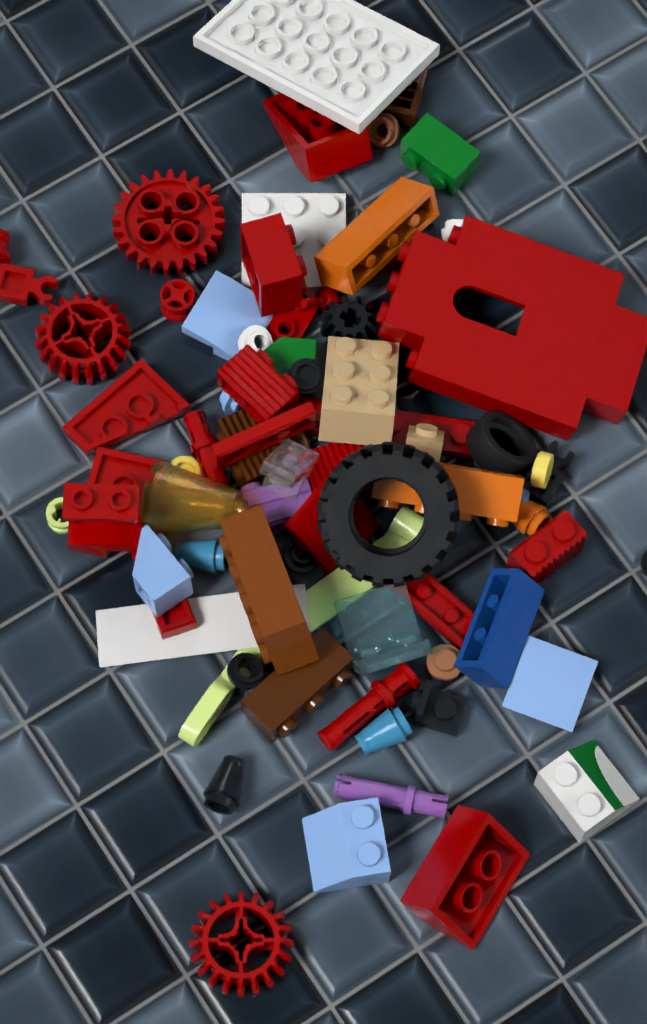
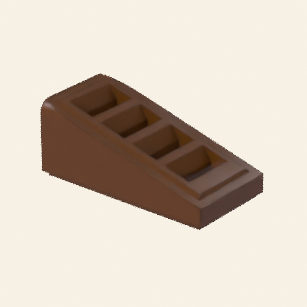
(407, 116)

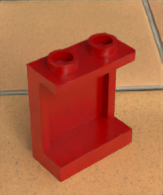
(102, 516)

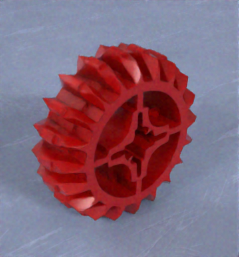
(105, 322)
(223, 943)

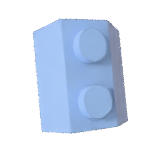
(346, 846)

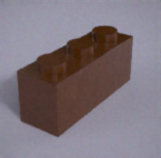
(285, 697)

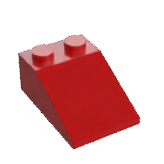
(314, 141)

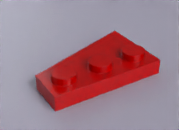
(125, 409)
(119, 468)

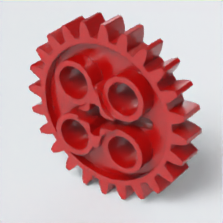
(166, 250)

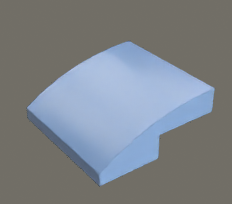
(223, 314)
(550, 683)

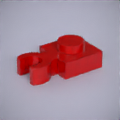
(20, 285)

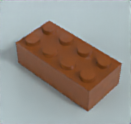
(266, 591)

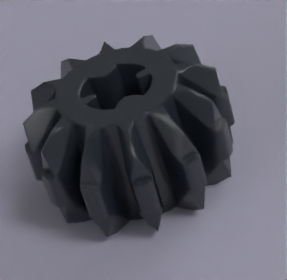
(339, 315)

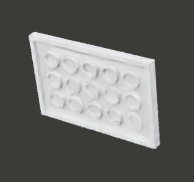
(320, 53)

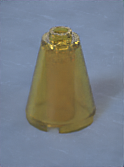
(187, 501)

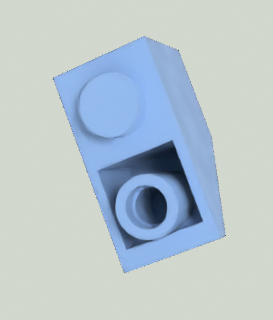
(158, 574)

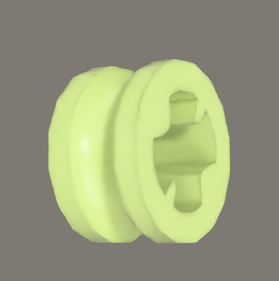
(57, 526)

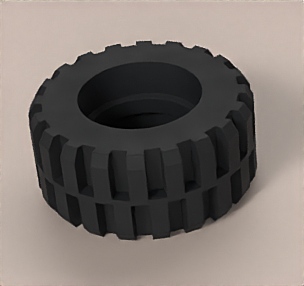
(379, 564)

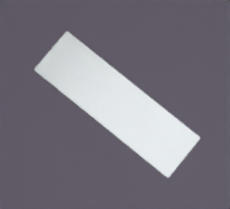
(132, 634)

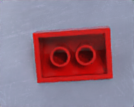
(465, 876)

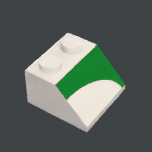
(585, 789)

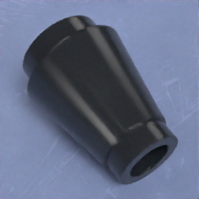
(225, 787)

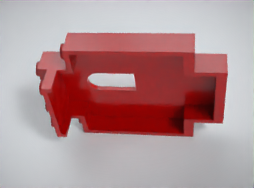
(570, 344)

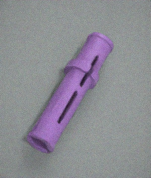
(392, 796)

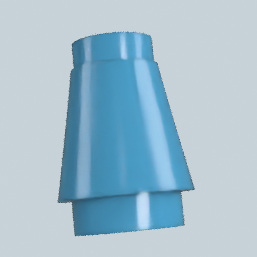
(202, 555)
(384, 731)

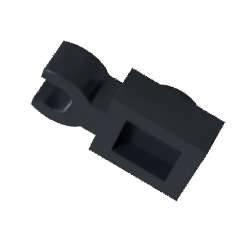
(543, 496)

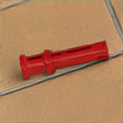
(381, 696)

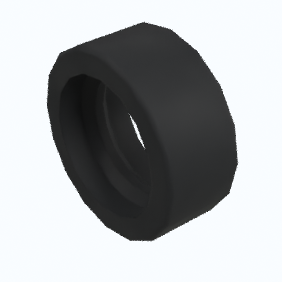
(509, 433)

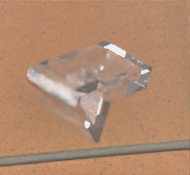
(288, 469)

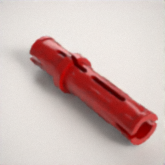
(201, 445)

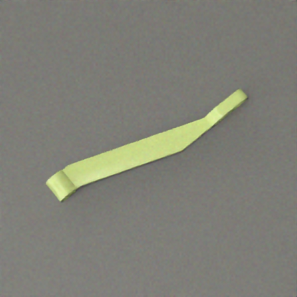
(320, 610)

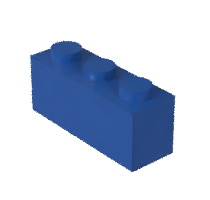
(499, 627)

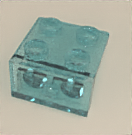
(380, 628)

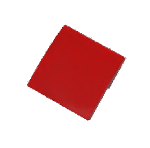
(305, 531)

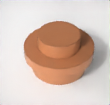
(442, 661)

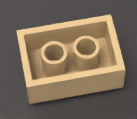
(359, 391)

